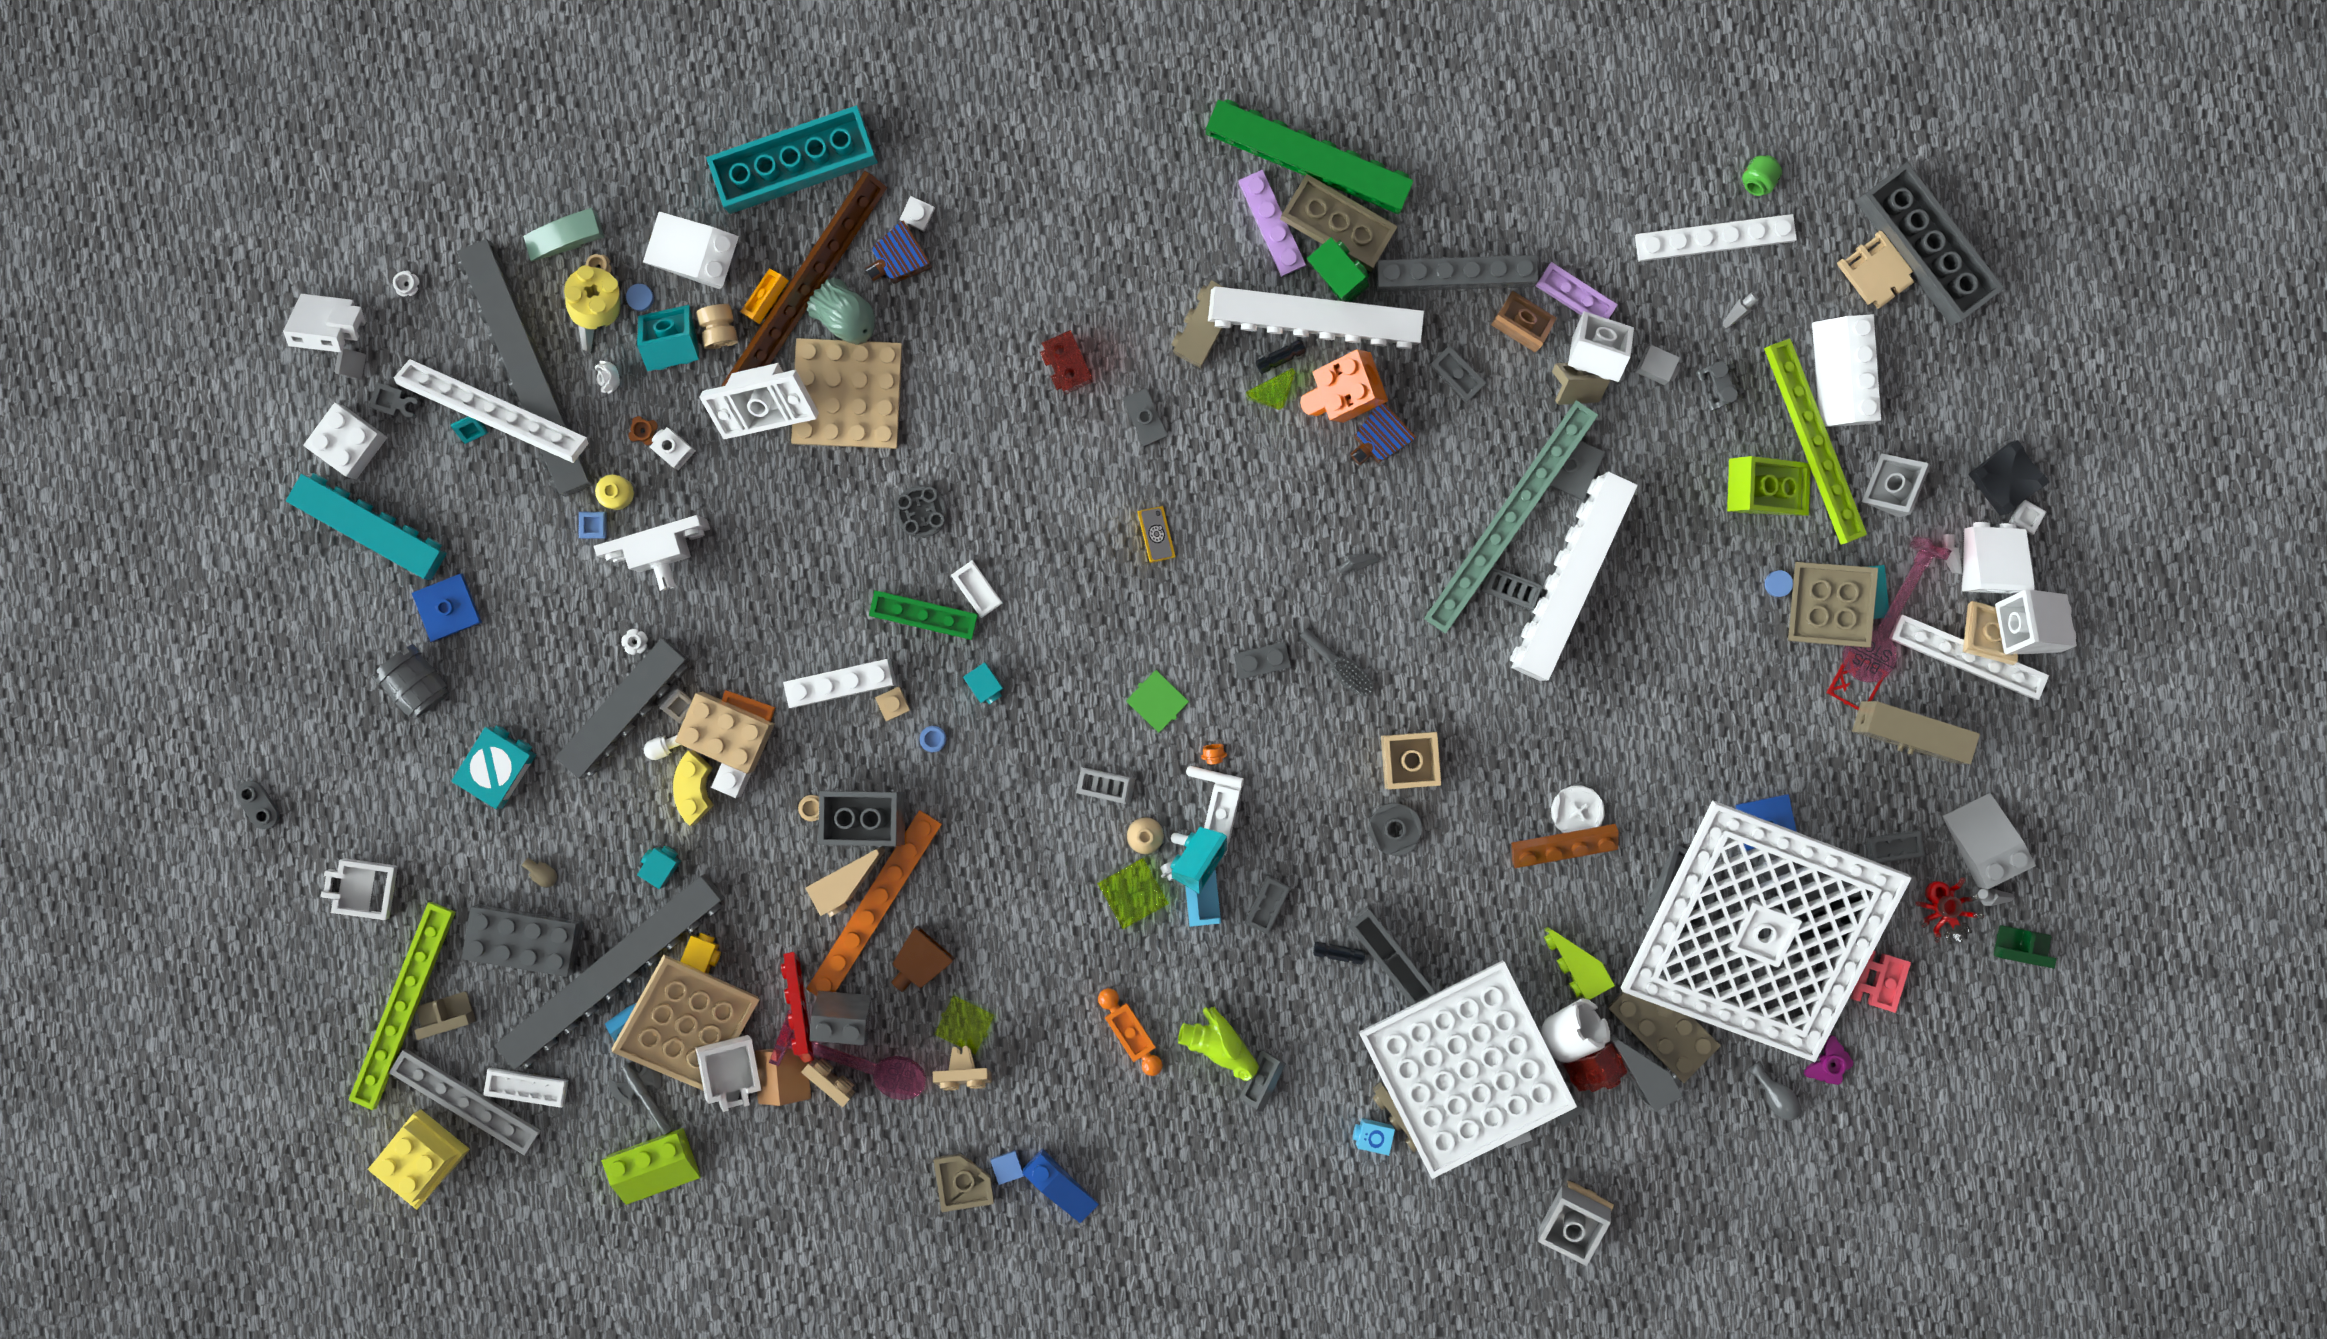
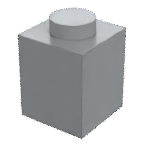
(1658, 365)

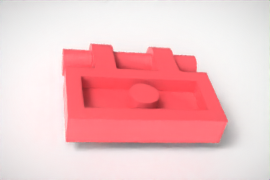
(1888, 982)

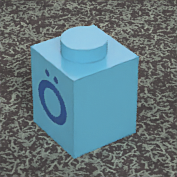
(1374, 1136)

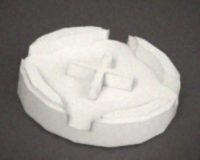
(1577, 809)

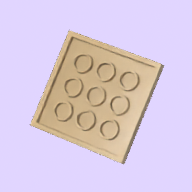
(853, 392)
(677, 1014)

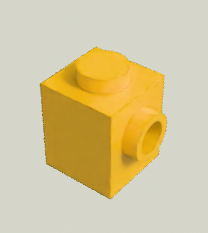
(701, 952)

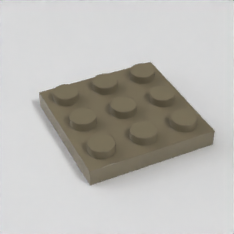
(1833, 604)

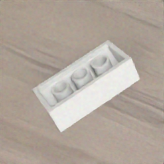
(1846, 370)

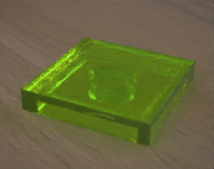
(1133, 893)

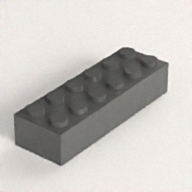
(1930, 244)

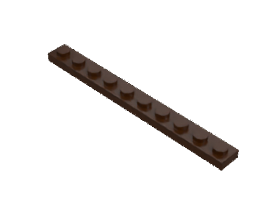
(811, 274)

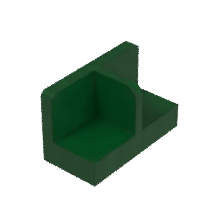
(2024, 946)

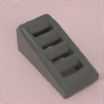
(1532, 598)

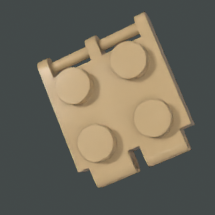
(1877, 271)

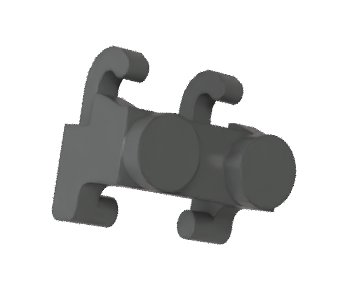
(1722, 382)

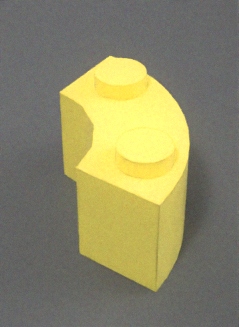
(690, 787)

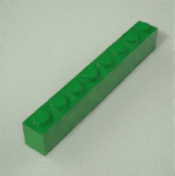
(1309, 156)

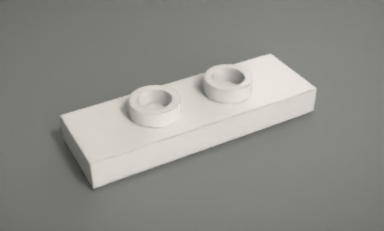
(525, 1087)

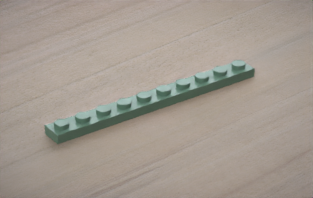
(1511, 517)

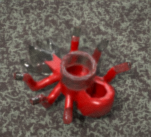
(1949, 907)

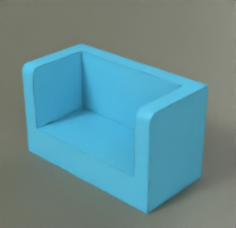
(1204, 907)

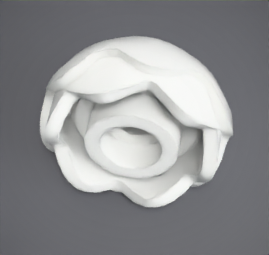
(607, 376)

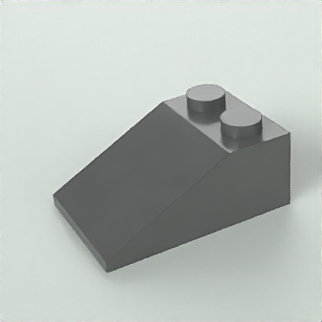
(1663, 884)
(1653, 1083)

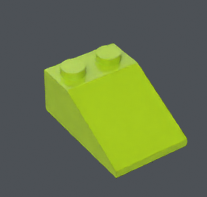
(1768, 486)

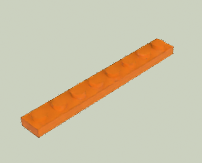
(875, 904)

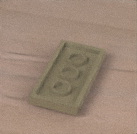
(1327, 213)
(1668, 1034)

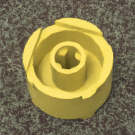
(592, 297)

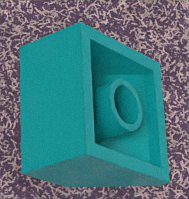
(667, 338)
(1199, 859)

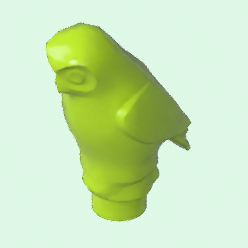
(1219, 1044)

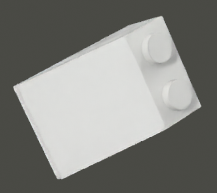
(690, 249)

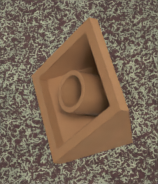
(1524, 321)
(784, 1082)

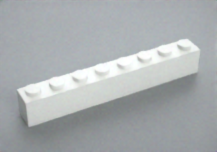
(1315, 316)

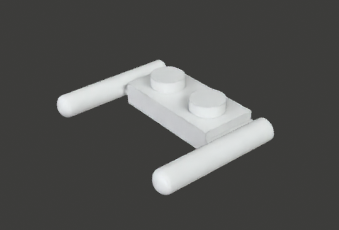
(1222, 804)

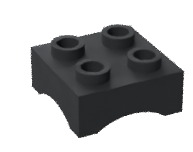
(2008, 478)

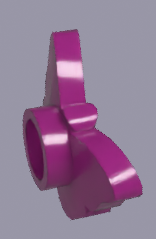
(1823, 1070)

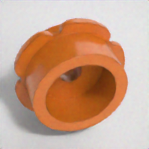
(1213, 753)

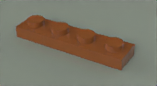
(1564, 846)

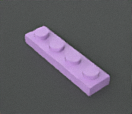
(1274, 231)

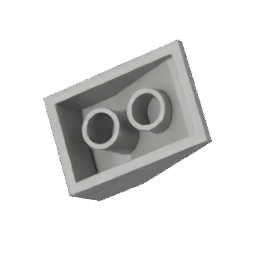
(1988, 842)

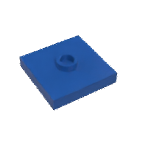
(446, 607)
(1772, 809)

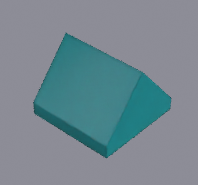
(469, 429)

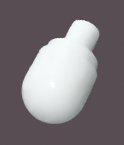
(659, 747)

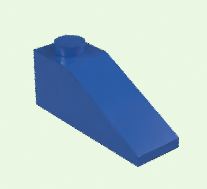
(1059, 1186)

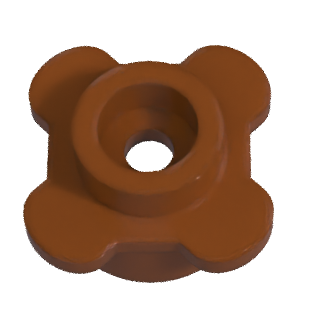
(638, 424)

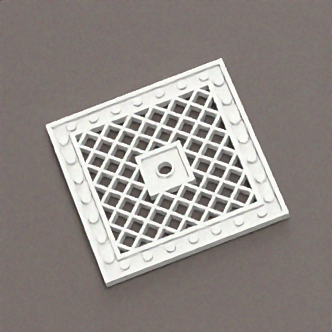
(1840, 978)

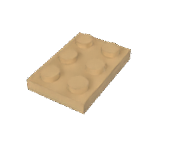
(837, 1088)

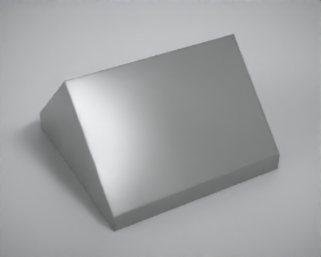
(1896, 484)

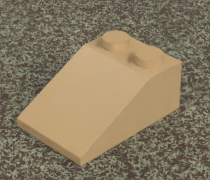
(840, 886)

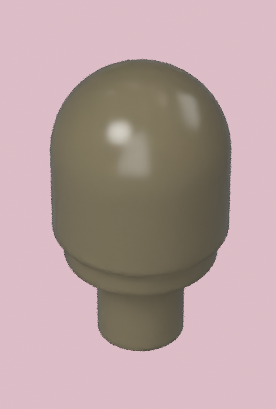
(541, 873)

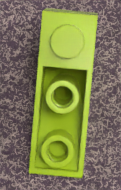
(1586, 971)

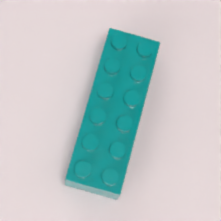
(792, 160)

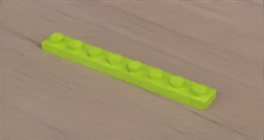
(1815, 441)
(402, 1005)

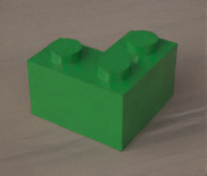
(1342, 276)

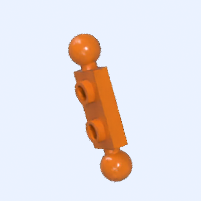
(1130, 1032)

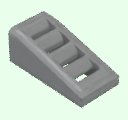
(1127, 790)

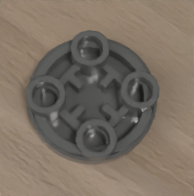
(921, 511)

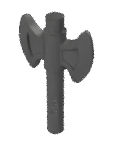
(637, 1084)

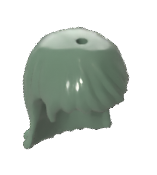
(842, 312)

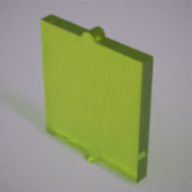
(964, 1024)

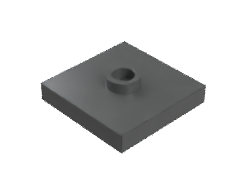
(1578, 471)

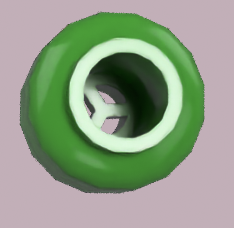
(1762, 175)

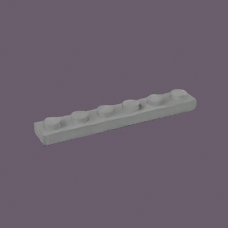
(465, 1101)

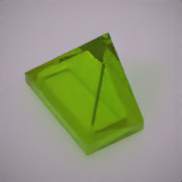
(1272, 392)

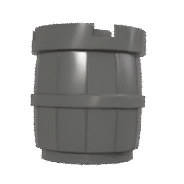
(411, 682)

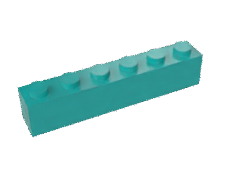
(366, 526)

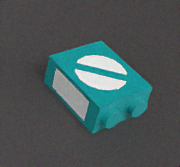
(494, 766)

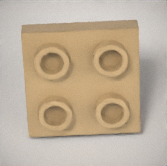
(962, 1072)

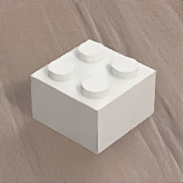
(1601, 346)
(345, 441)

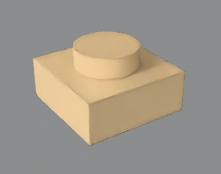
(892, 703)

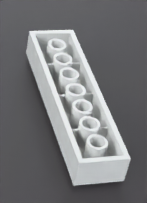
(1573, 577)

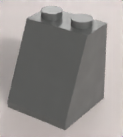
(841, 1018)

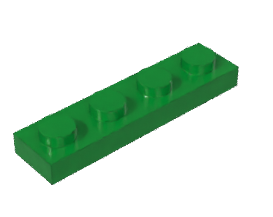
(923, 615)

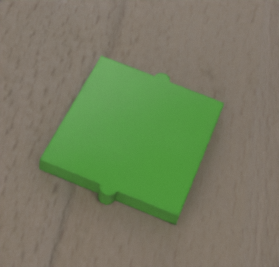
(1157, 701)

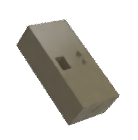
(1915, 732)

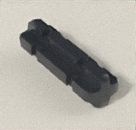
(1280, 356)
(1339, 953)

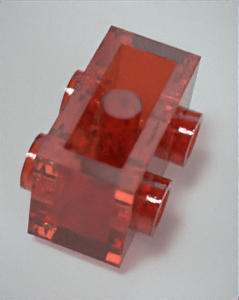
(1067, 362)
(1597, 1070)

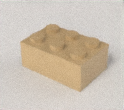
(724, 732)

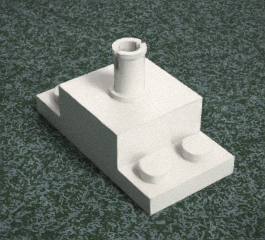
(759, 401)
(655, 548)

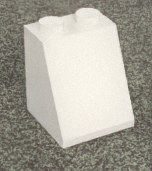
(1996, 559)
(2036, 623)

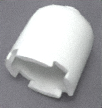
(1575, 1031)

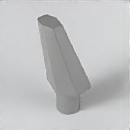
(1740, 310)
(586, 338)
(1953, 560)
(1994, 897)

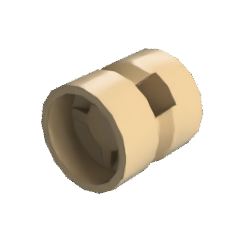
(716, 322)

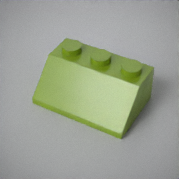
(651, 1167)

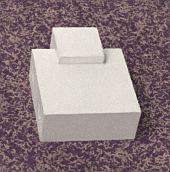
(323, 319)
(357, 886)
(728, 1070)

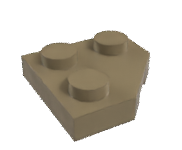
(962, 1183)

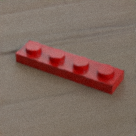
(796, 998)

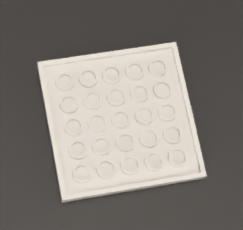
(1467, 1069)

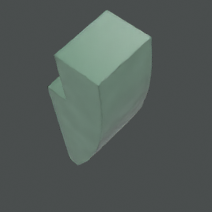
(564, 234)

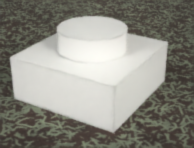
(917, 214)

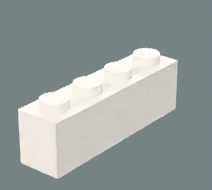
(839, 683)

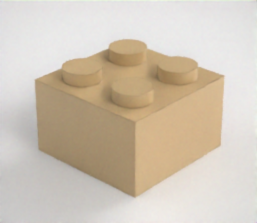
(1411, 760)

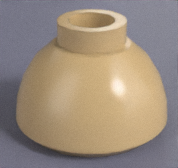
(1145, 835)

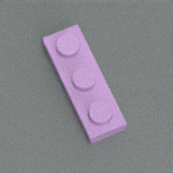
(1574, 292)

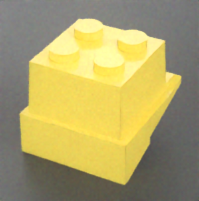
(418, 1159)

